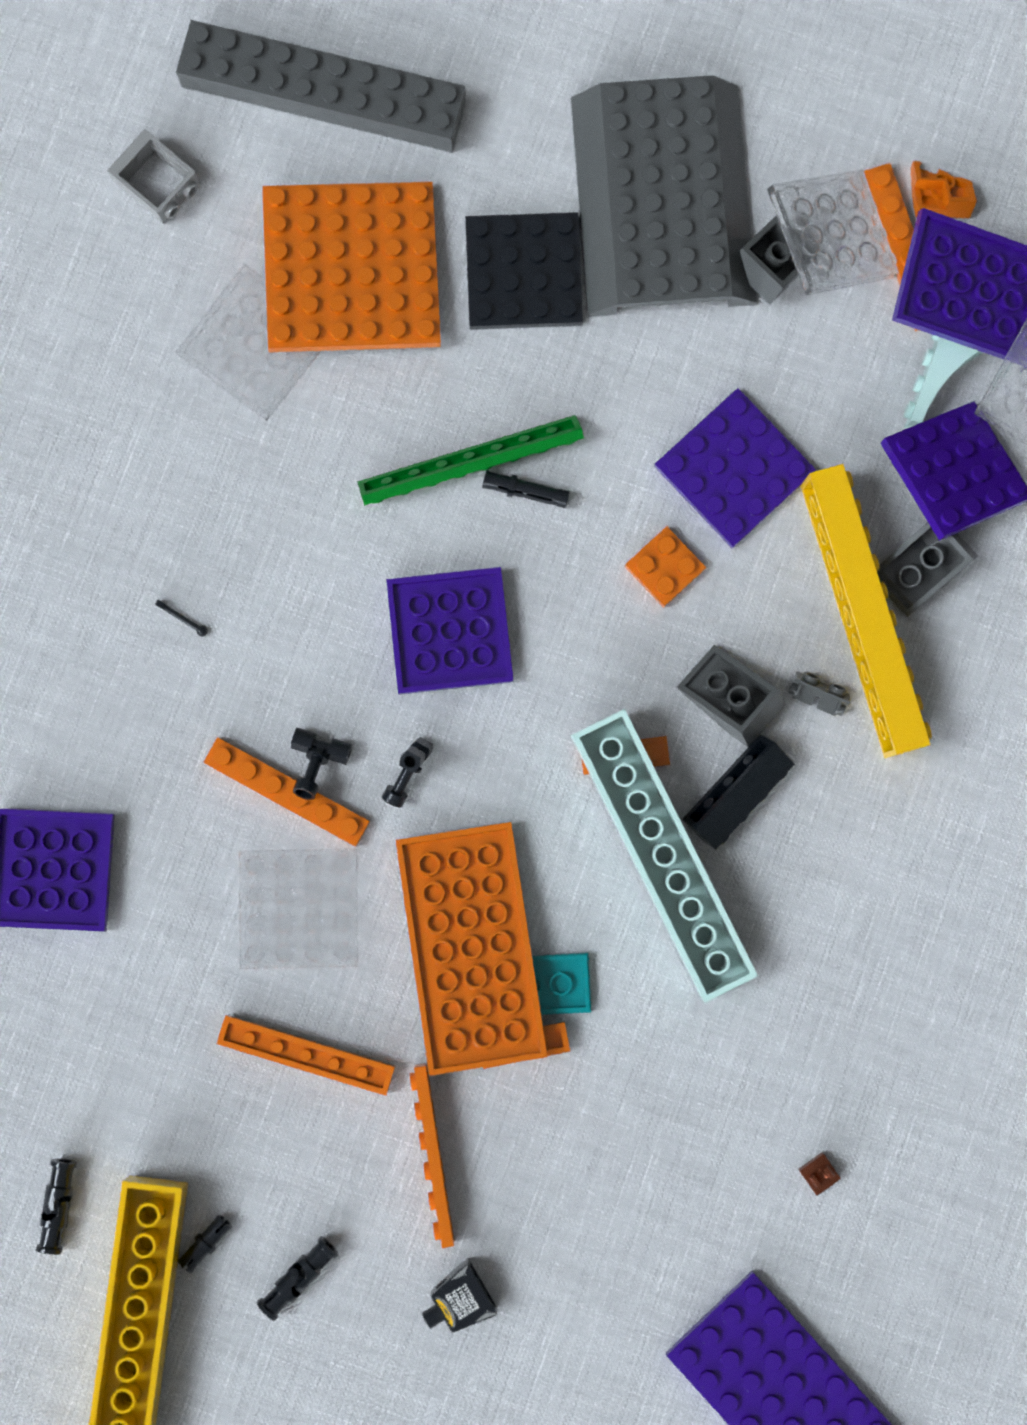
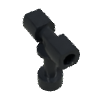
(319, 754)
(411, 762)

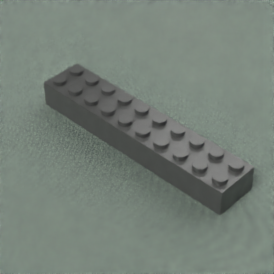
(321, 86)

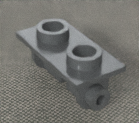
(830, 696)

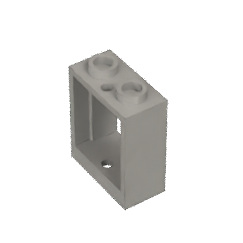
(135, 157)

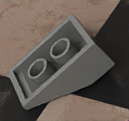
(923, 567)
(732, 695)

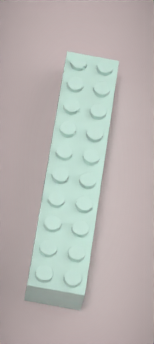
(664, 855)

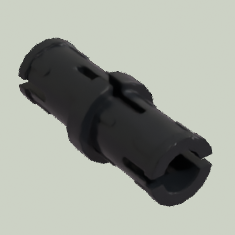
(204, 1243)

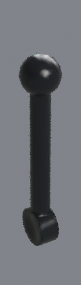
(201, 630)

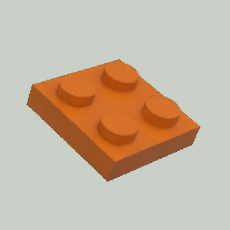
(665, 566)

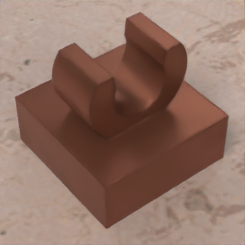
(819, 1174)

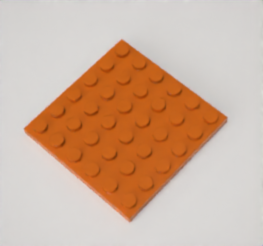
(350, 266)

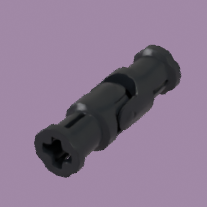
(56, 1206)
(295, 1281)

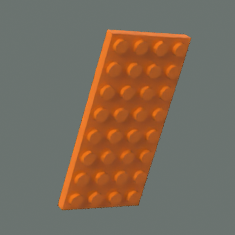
(470, 949)

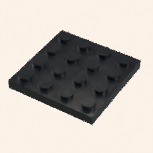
(524, 271)

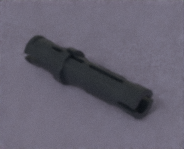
(525, 489)

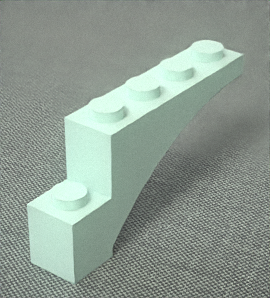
(940, 365)

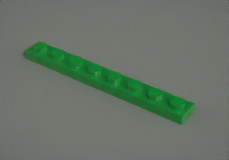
(470, 460)

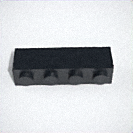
(738, 791)

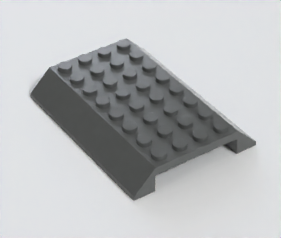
(661, 193)

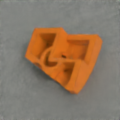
(941, 193)

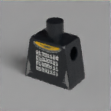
(460, 1300)

